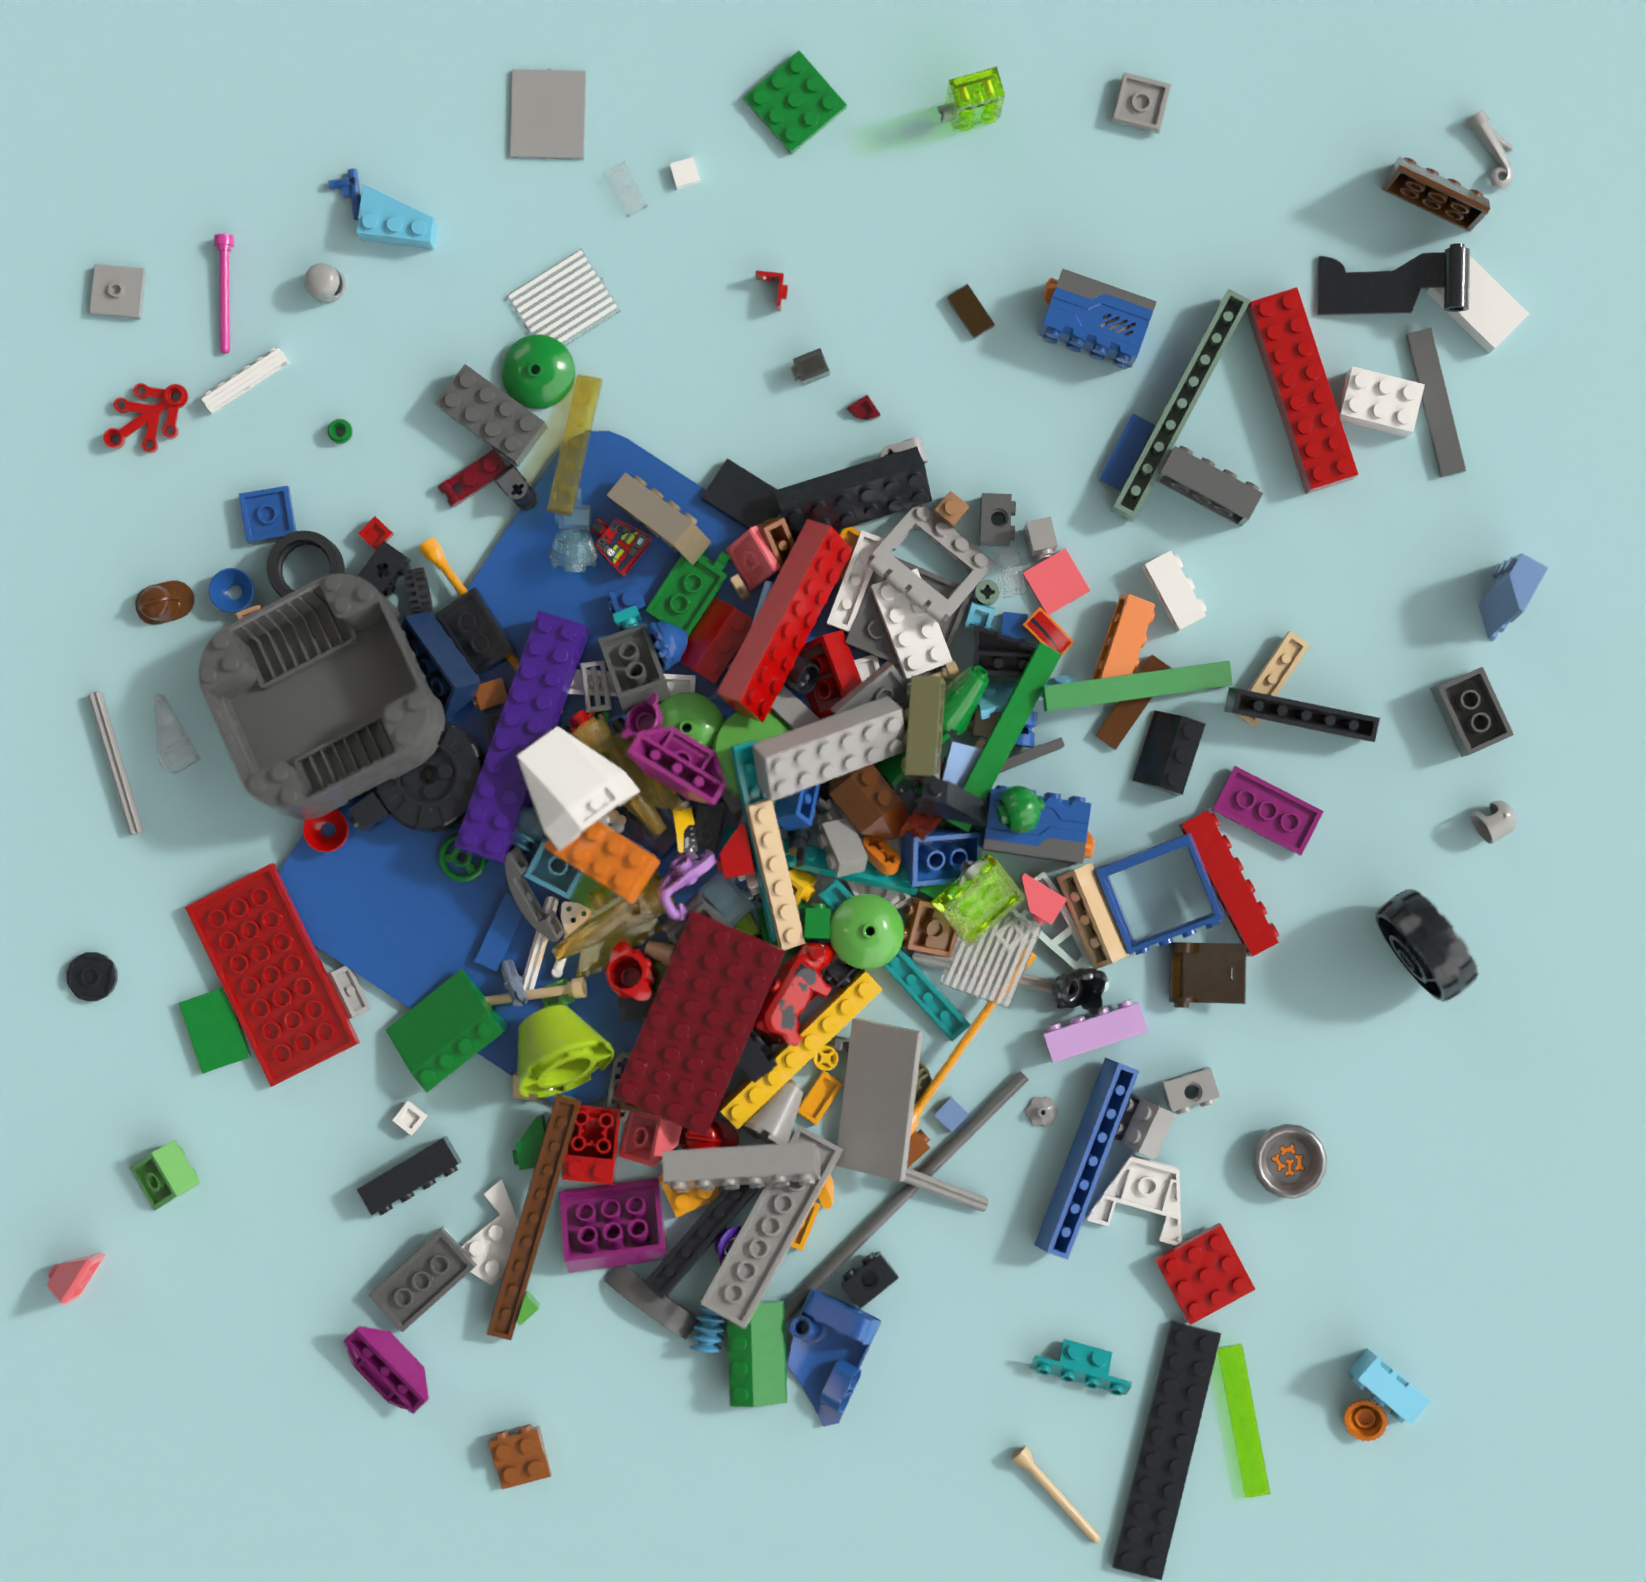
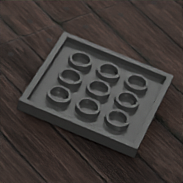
(868, 628)

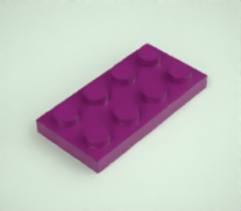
(1267, 810)

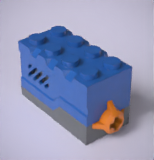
(1095, 318)
(1057, 837)

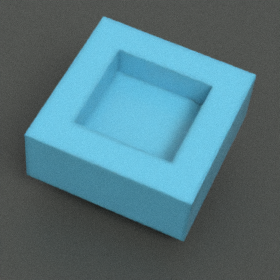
(979, 613)

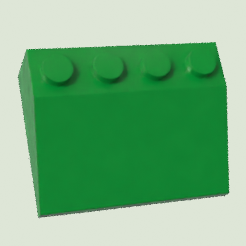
(445, 1030)

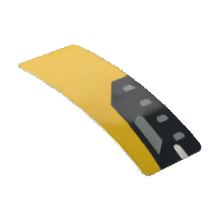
(685, 830)

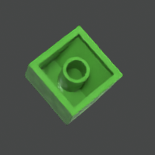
(165, 1174)

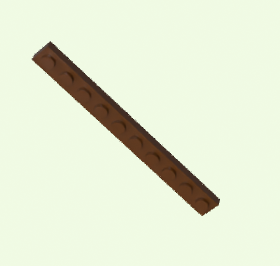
(533, 1216)

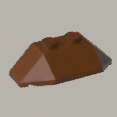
(869, 803)

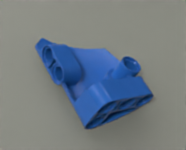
(830, 1352)

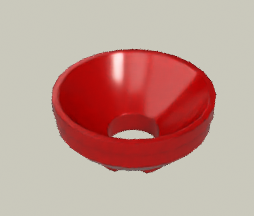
(313, 831)

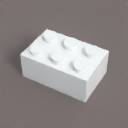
(1380, 401)

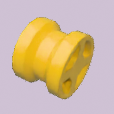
(823, 1057)

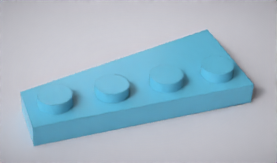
(997, 695)

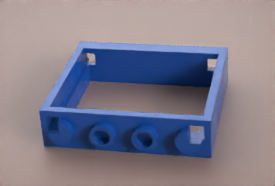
(1166, 936)

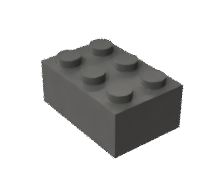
(1472, 712)

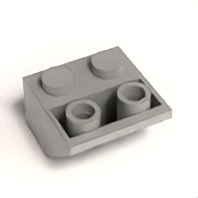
(1144, 1126)

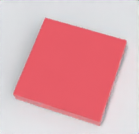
(753, 558)
(1056, 582)

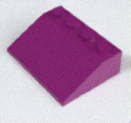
(612, 1225)

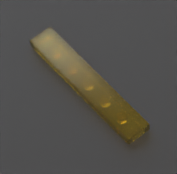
(574, 445)

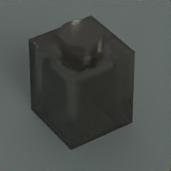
(810, 367)

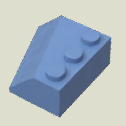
(1509, 592)

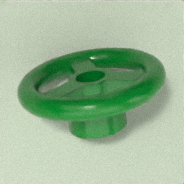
(443, 858)

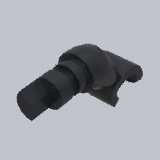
(799, 837)

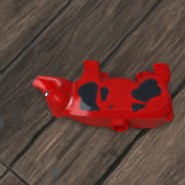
(792, 989)

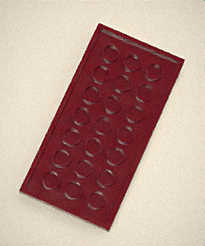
(699, 1023)

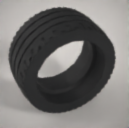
(288, 544)

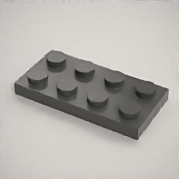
(422, 1280)

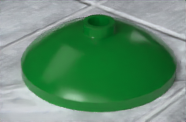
(552, 381)

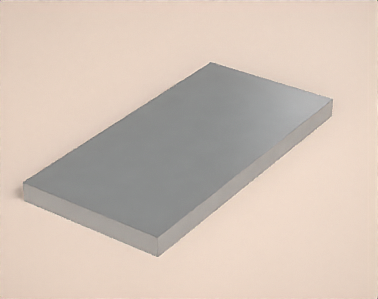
(879, 1098)

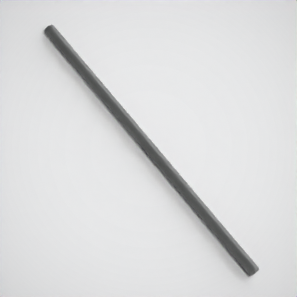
(905, 1193)

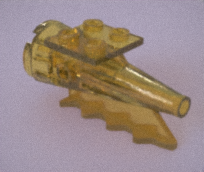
(652, 793)
(610, 922)

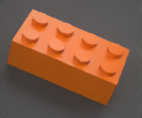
(609, 860)

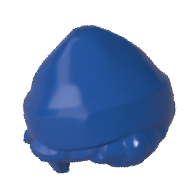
(668, 642)

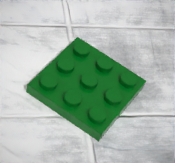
(795, 102)

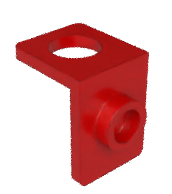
(774, 277)

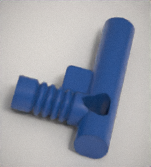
(349, 190)

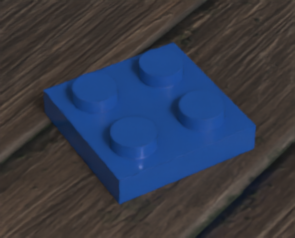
(267, 514)

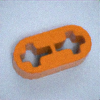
(882, 853)

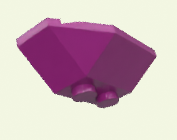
(679, 763)
(388, 1367)

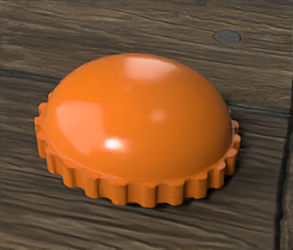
(1365, 1420)

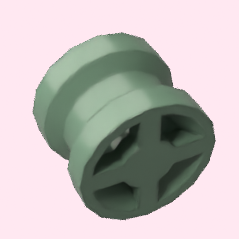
(986, 597)

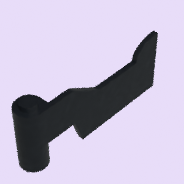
(1397, 289)

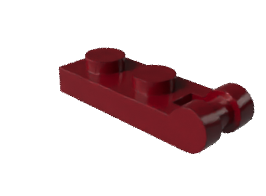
(473, 478)

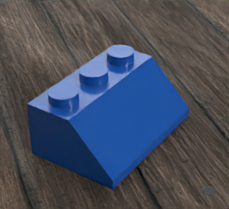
(939, 855)

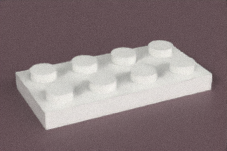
(911, 631)

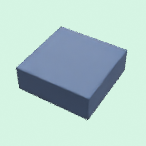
(951, 1114)

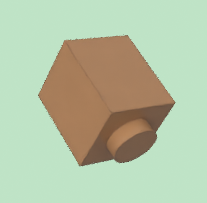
(951, 509)

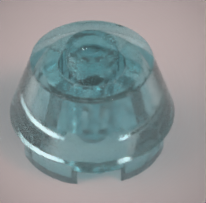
(573, 550)

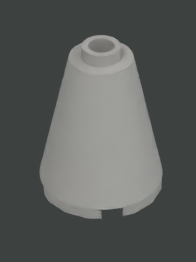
(776, 1118)

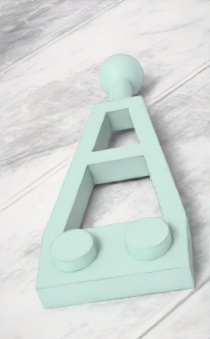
(1021, 911)

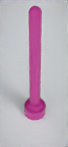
(224, 245)

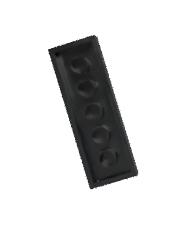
(857, 493)

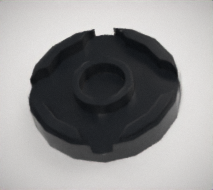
(92, 976)

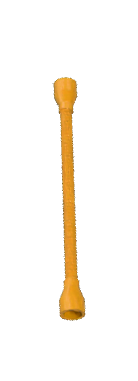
(434, 553)
(942, 1073)

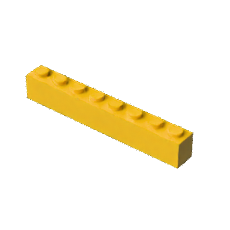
(816, 1034)

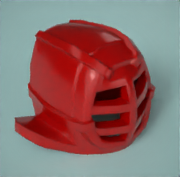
(630, 972)

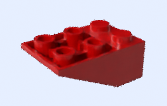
(593, 1146)

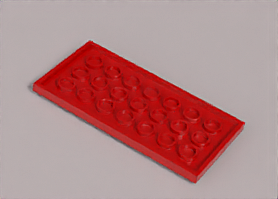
(272, 974)

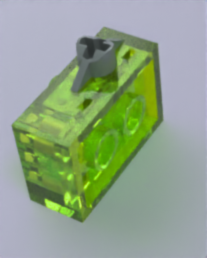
(973, 100)
(978, 899)

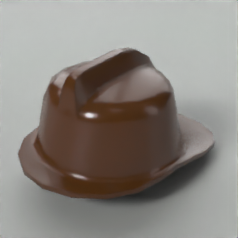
(164, 602)

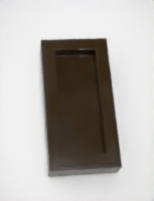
(970, 311)

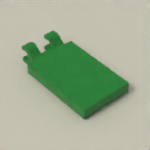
(689, 591)

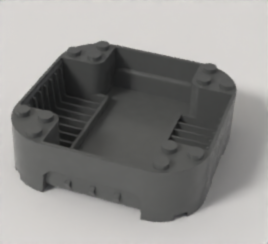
(320, 697)

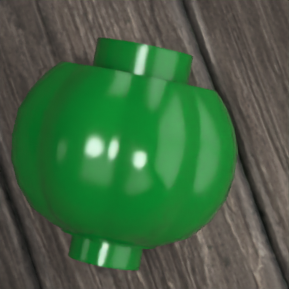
(1019, 809)

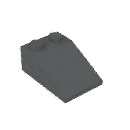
(634, 666)

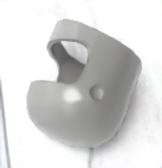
(323, 281)
(1498, 824)

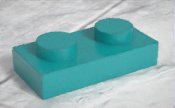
(627, 618)

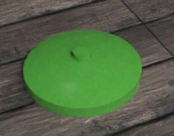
(739, 730)

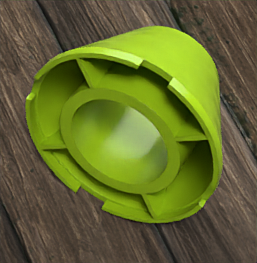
(558, 1052)

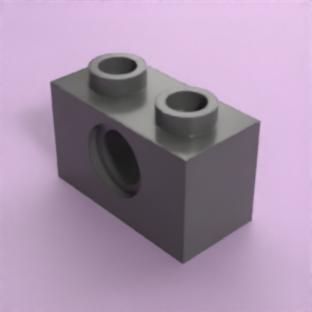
(988, 532)

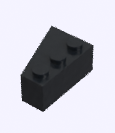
(999, 652)
(757, 1056)

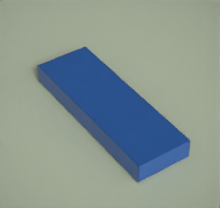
(1126, 452)
(500, 934)

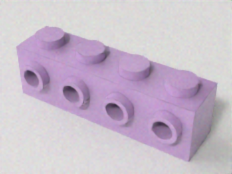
(1094, 1031)

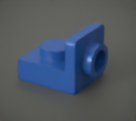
(625, 599)

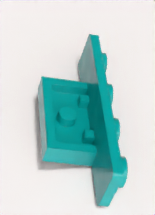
(1083, 1365)

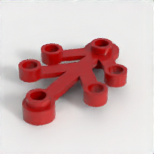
(149, 414)

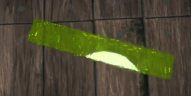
(1243, 1420)

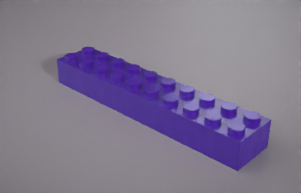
(527, 716)

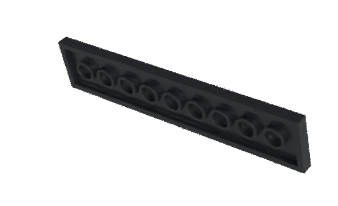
(1166, 1450)

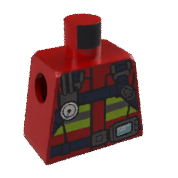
(620, 544)

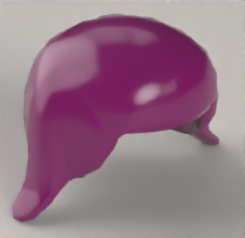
(643, 717)

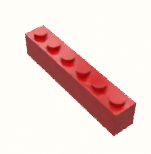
(1230, 885)

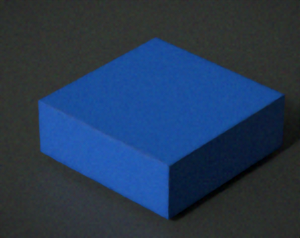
(1013, 623)

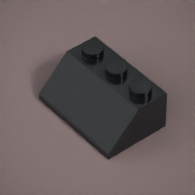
(1168, 752)

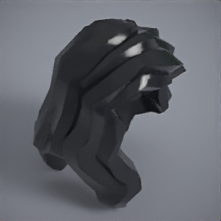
(1080, 988)

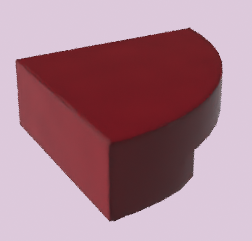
(864, 409)

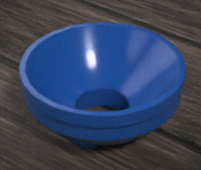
(223, 581)

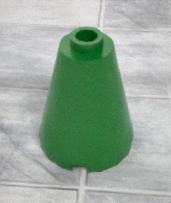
(963, 697)

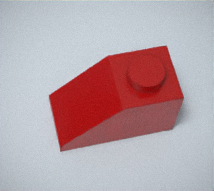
(736, 855)

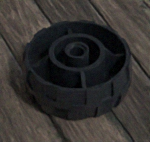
(444, 802)
(1426, 945)

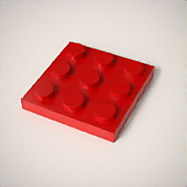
(1204, 1273)

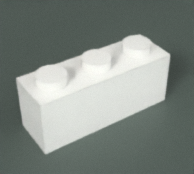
(1174, 590)

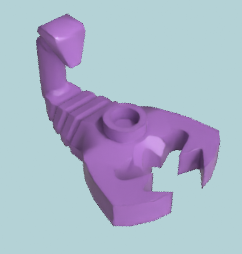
(683, 871)

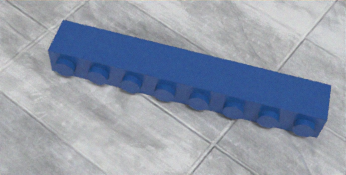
(1086, 1158)

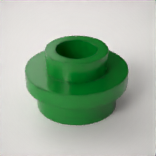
(334, 426)

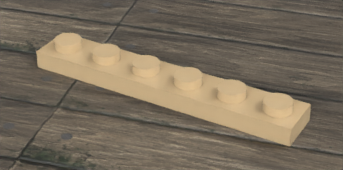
(775, 874)

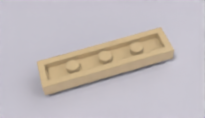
(1278, 669)

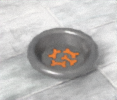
(1289, 1161)

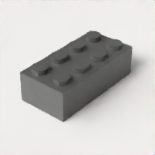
(491, 415)
(1209, 486)

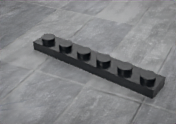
(698, 1240)

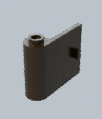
(1204, 973)

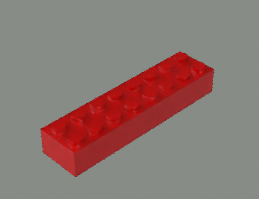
(1301, 390)
(785, 621)

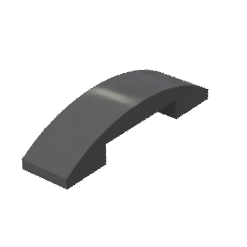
(545, 924)
(666, 1312)

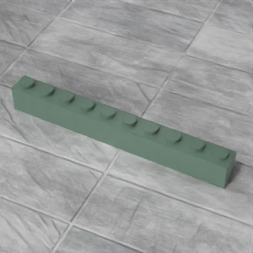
(1180, 405)

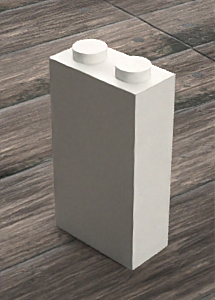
(1491, 309)

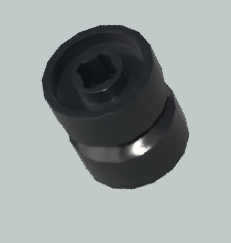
(803, 676)

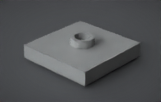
(1141, 103)
(117, 291)

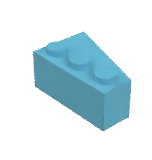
(393, 222)
(1388, 1387)

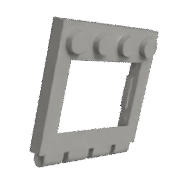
(919, 591)

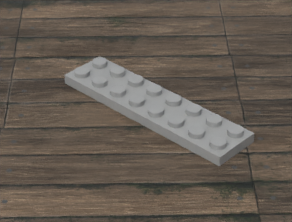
(766, 1239)

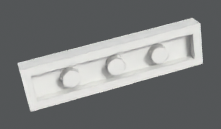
(854, 583)

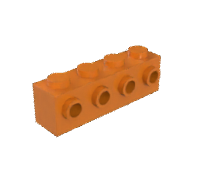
(1125, 637)

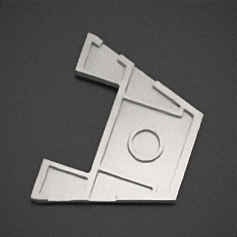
(1147, 1187)
(493, 1243)

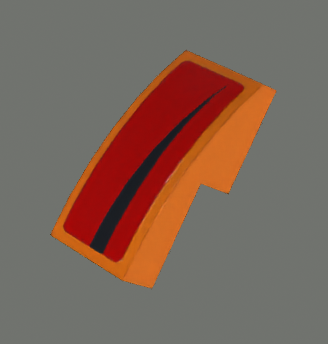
(1048, 631)

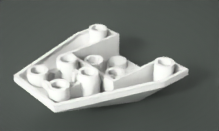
(571, 785)

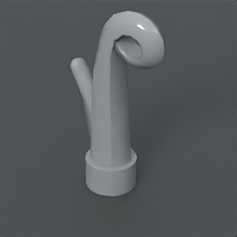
(1495, 146)

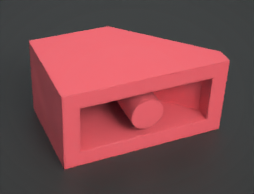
(1041, 900)

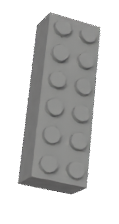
(829, 748)
(742, 1166)

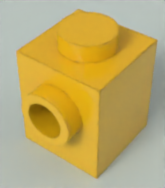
(802, 885)

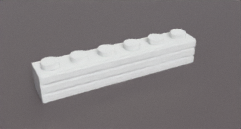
(244, 381)

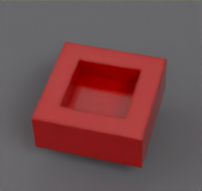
(375, 533)

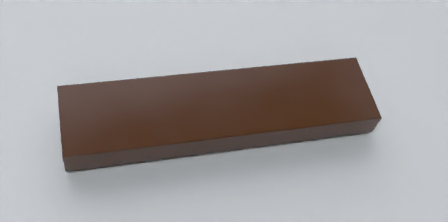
(1127, 711)

